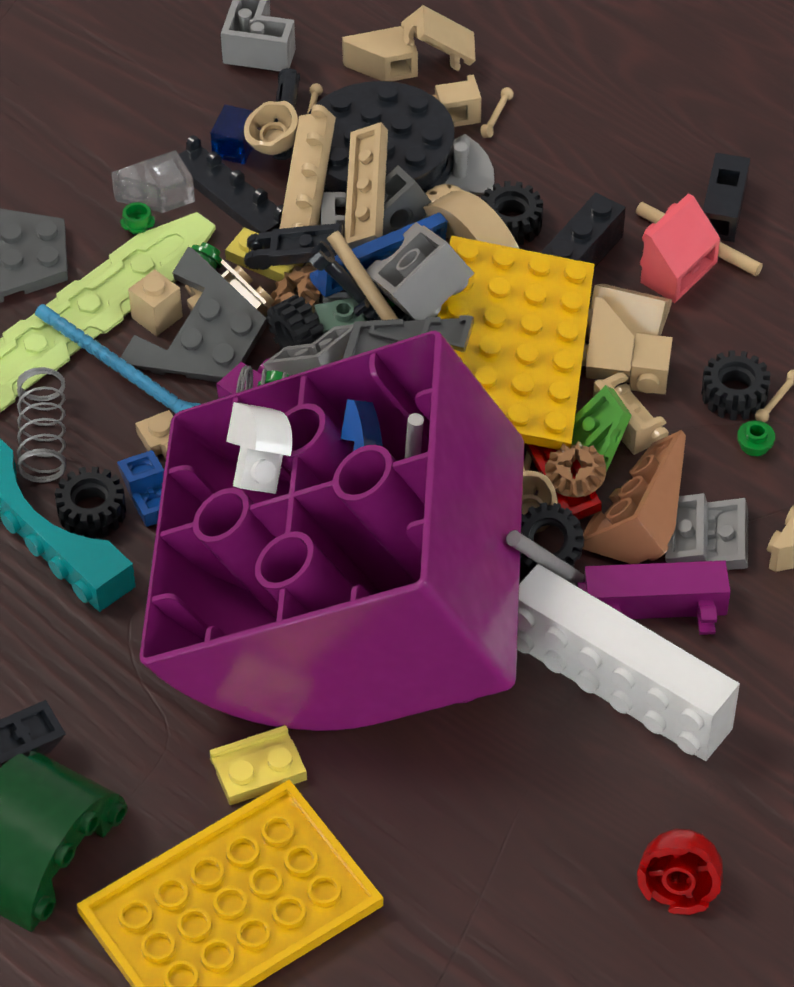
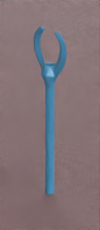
(111, 359)

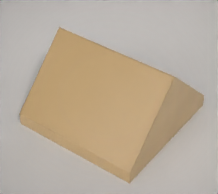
(637, 310)

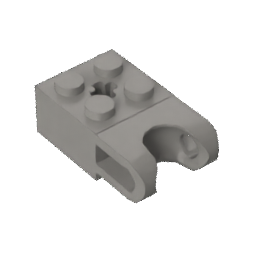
(421, 273)

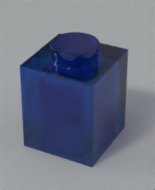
(228, 134)

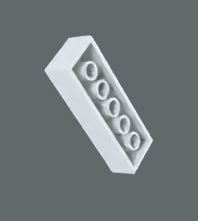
(625, 663)

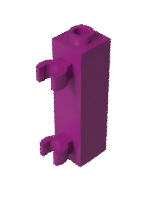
(663, 590)

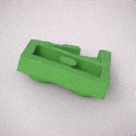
(602, 423)

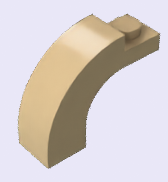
(471, 219)

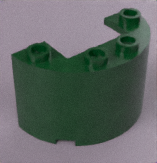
(42, 821)

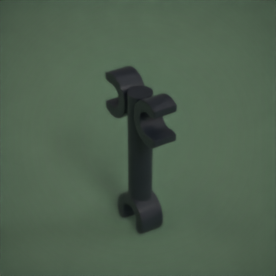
(325, 260)

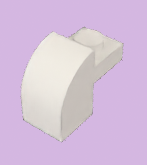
(263, 440)

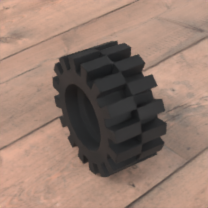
(520, 200)
(294, 322)
(735, 369)
(85, 486)
(560, 518)

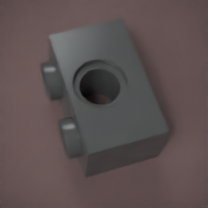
(402, 201)

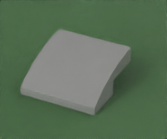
(710, 532)

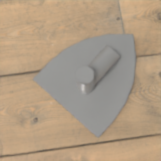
(472, 167)

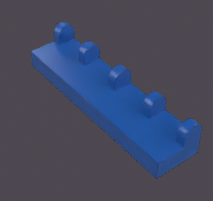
(376, 250)

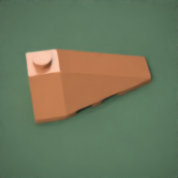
(643, 508)

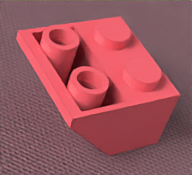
(678, 249)

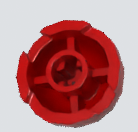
(681, 871)

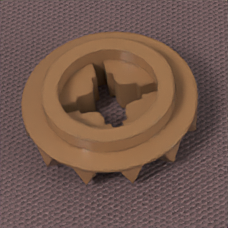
(297, 278)
(589, 476)

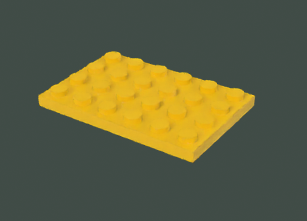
(525, 334)
(233, 899)

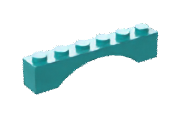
(90, 565)

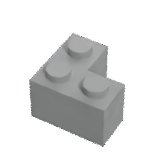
(256, 38)
(304, 357)

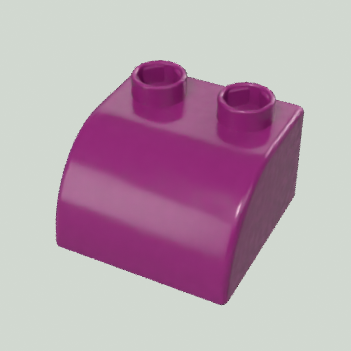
(367, 572)

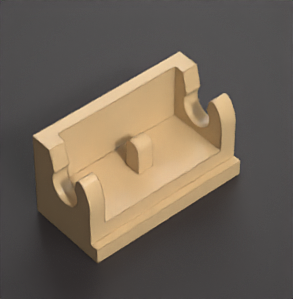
(441, 34)
(642, 427)

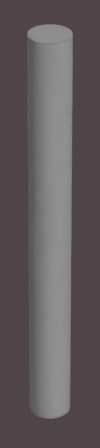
(544, 557)

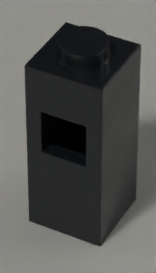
(726, 194)

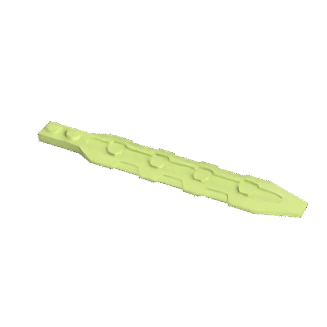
(95, 301)

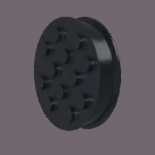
(417, 128)

